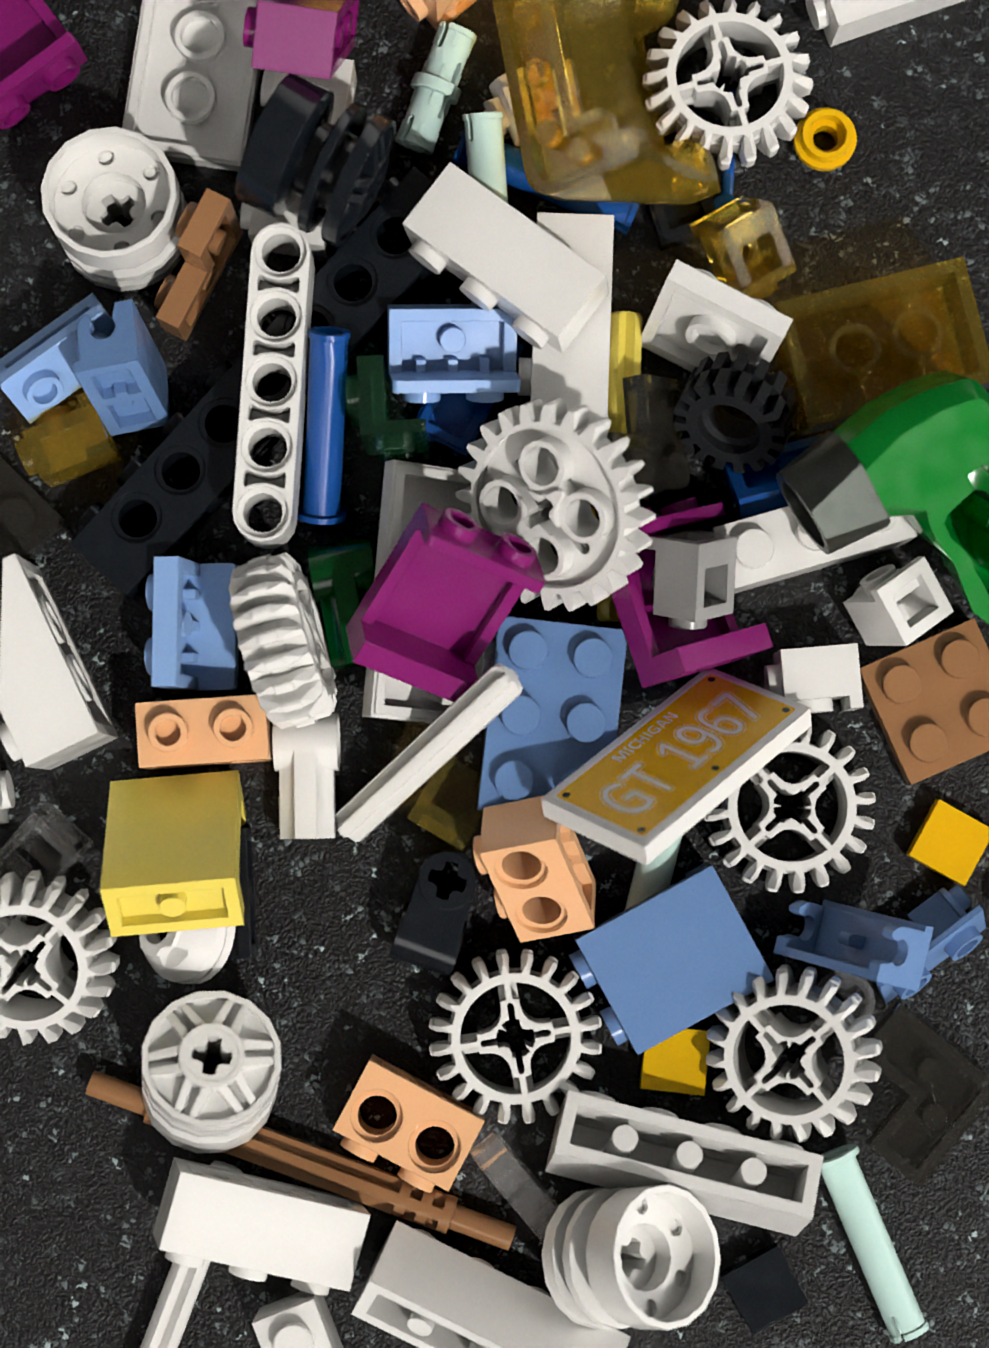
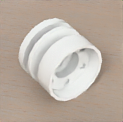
(110, 176)
(203, 1109)
(631, 1257)

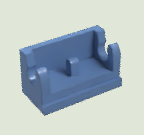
(123, 373)
(859, 943)

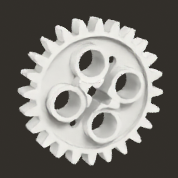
(556, 502)

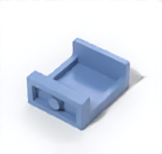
(670, 960)

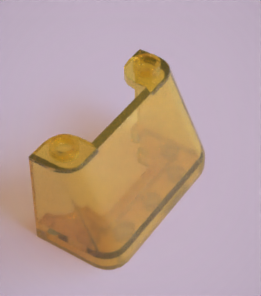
(582, 103)

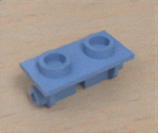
(953, 934)

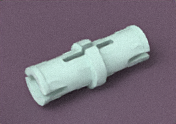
(436, 87)

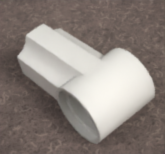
(306, 770)

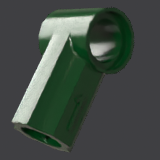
(340, 580)

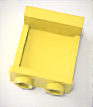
(173, 853)

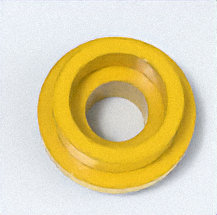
(832, 122)

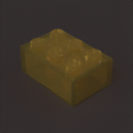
(876, 336)

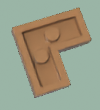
(206, 242)

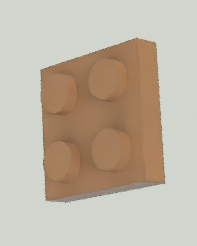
(933, 701)

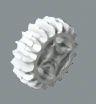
(772, 65)
(282, 641)
(826, 848)
(74, 993)
(812, 1075)
(524, 1090)

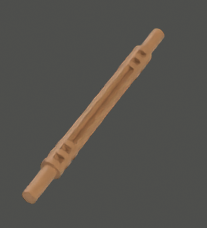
(336, 1174)

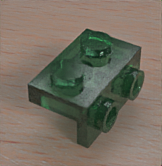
(370, 408)

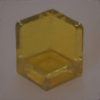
(449, 804)

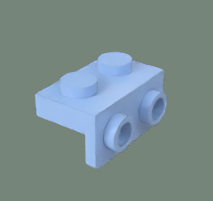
(450, 351)
(41, 368)
(191, 626)

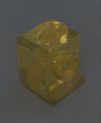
(764, 249)
(66, 444)

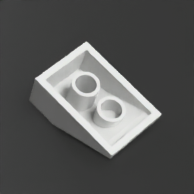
(44, 684)

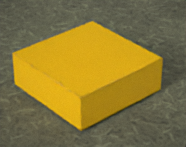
(949, 842)
(677, 1063)

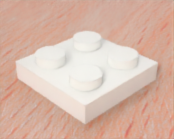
(704, 317)

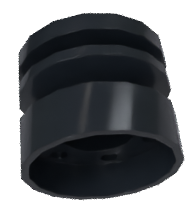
(305, 155)

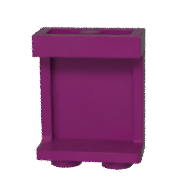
(33, 57)
(441, 601)
(670, 652)

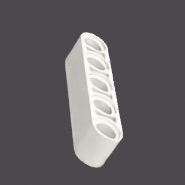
(270, 355)

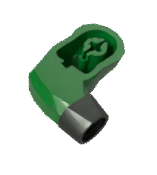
(909, 456)

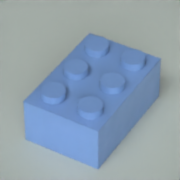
(564, 710)

